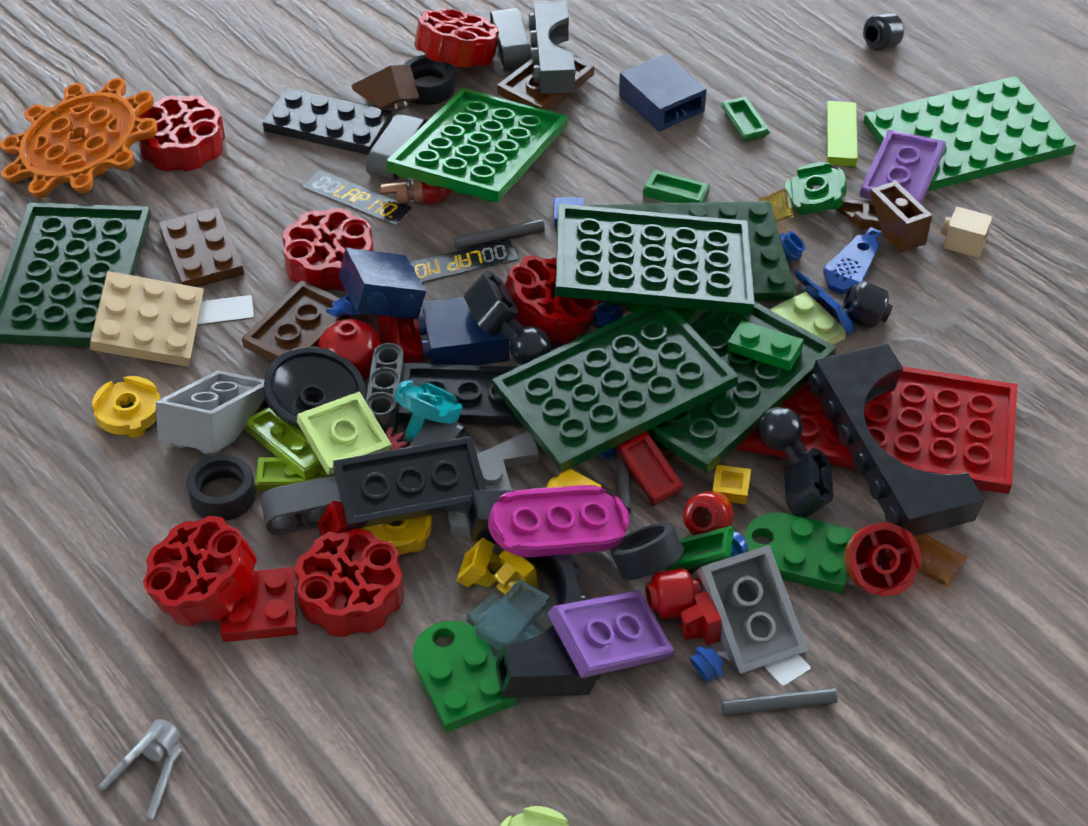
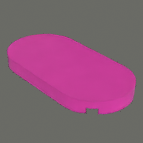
(558, 521)

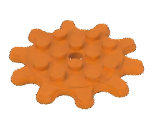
(54, 143)

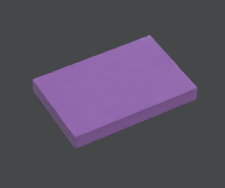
(907, 160)
(610, 633)

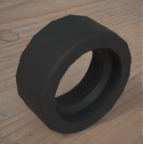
(435, 91)
(221, 467)
(647, 551)

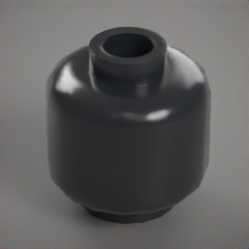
(883, 31)
(867, 304)

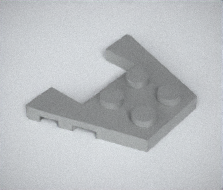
(493, 466)

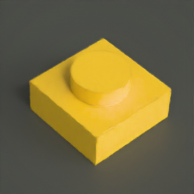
(732, 483)

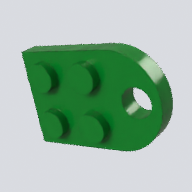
(804, 549)
(460, 676)

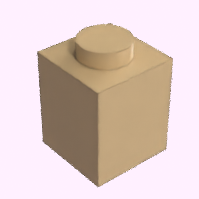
(966, 231)

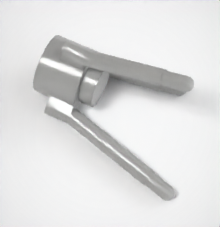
(155, 744)

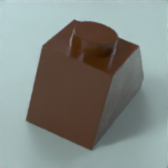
(389, 87)
(900, 216)

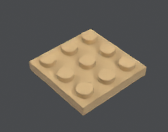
(147, 319)

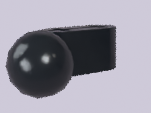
(495, 313)
(809, 473)

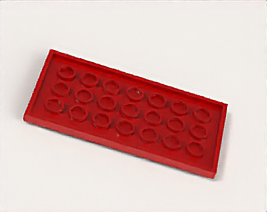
(927, 423)

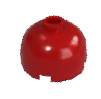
(353, 341)
(882, 559)

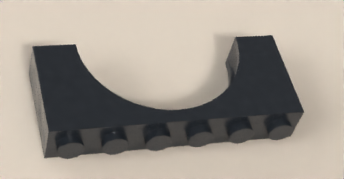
(907, 496)
(540, 663)

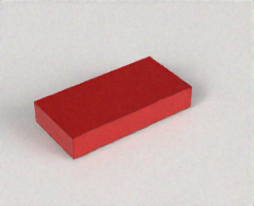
(650, 468)

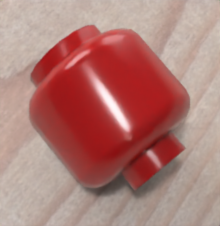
(697, 513)
(671, 592)

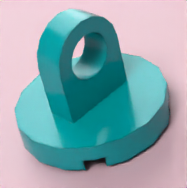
(426, 403)

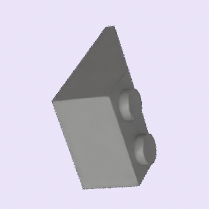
(209, 411)
(753, 608)

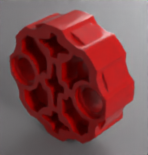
(456, 37)
(187, 133)
(318, 243)
(533, 292)
(200, 571)
(351, 571)

